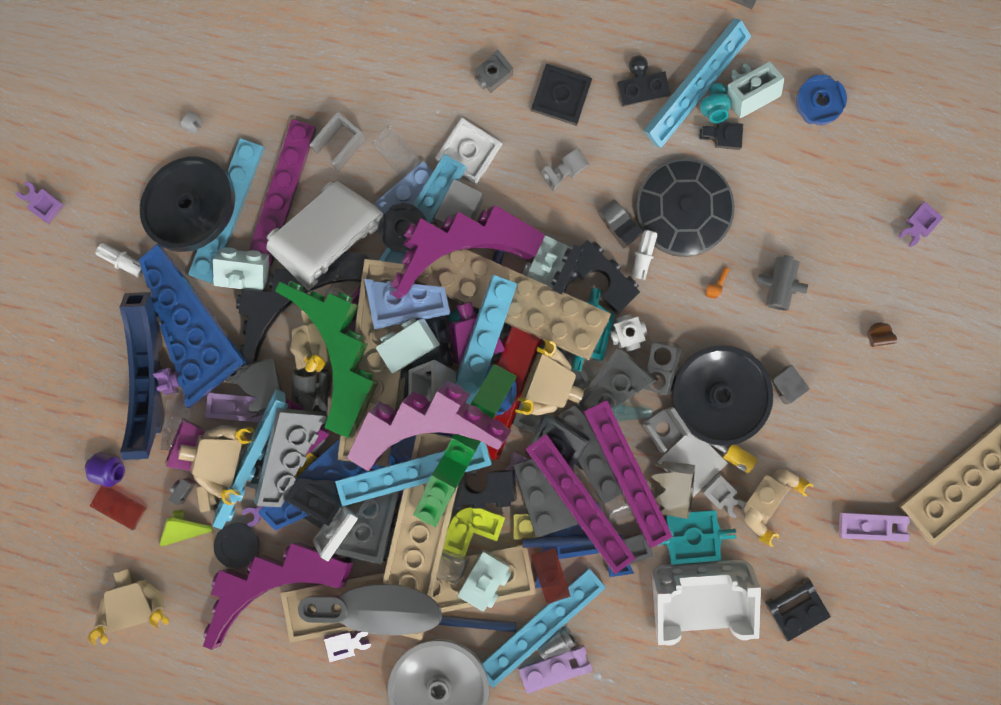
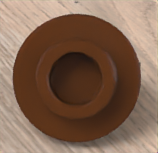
(881, 334)

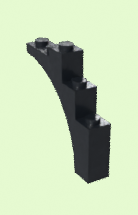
(266, 307)

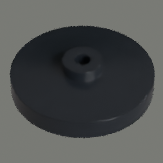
(236, 545)

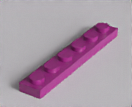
(283, 184)
(627, 474)
(580, 504)

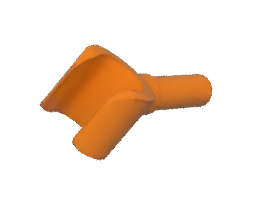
(713, 290)

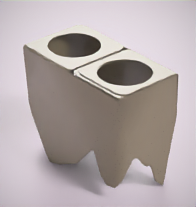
(675, 489)

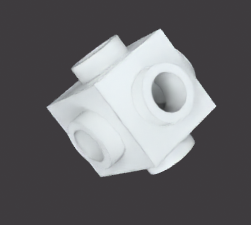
(621, 339)

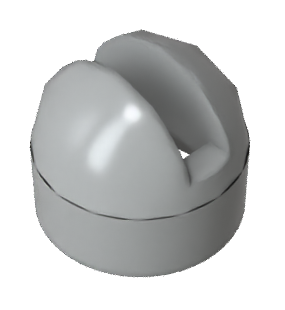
(191, 121)

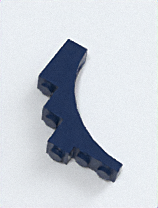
(143, 346)

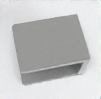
(327, 133)
(459, 199)
(429, 384)
(676, 425)

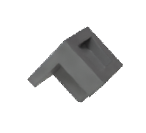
(790, 385)

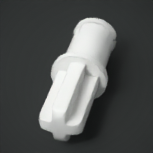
(644, 255)
(119, 259)

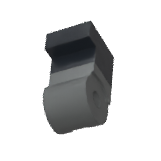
(620, 223)

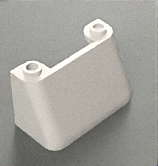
(323, 232)
(706, 598)

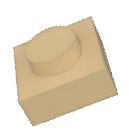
(206, 500)

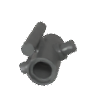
(782, 283)
(308, 392)

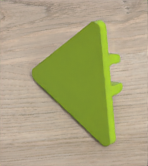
(178, 529)

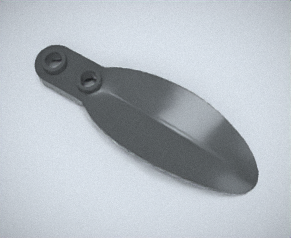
(375, 609)

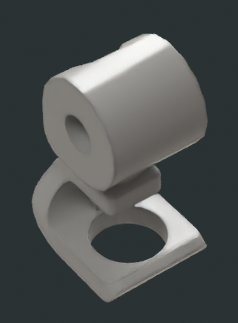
(571, 165)

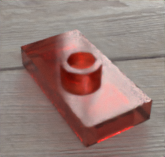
(118, 507)
(550, 575)

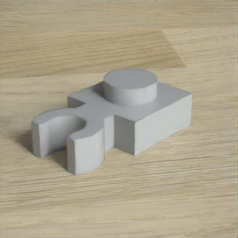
(722, 494)

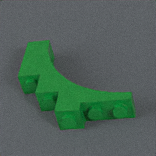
(350, 388)
(462, 449)

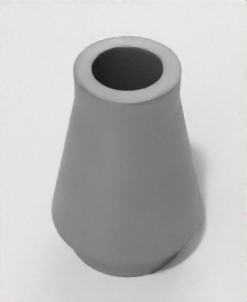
(557, 644)

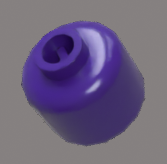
(104, 469)

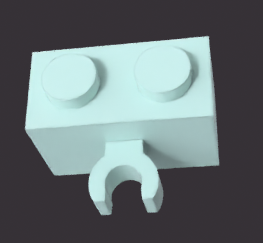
(754, 88)
(547, 261)
(241, 269)
(408, 345)
(484, 580)

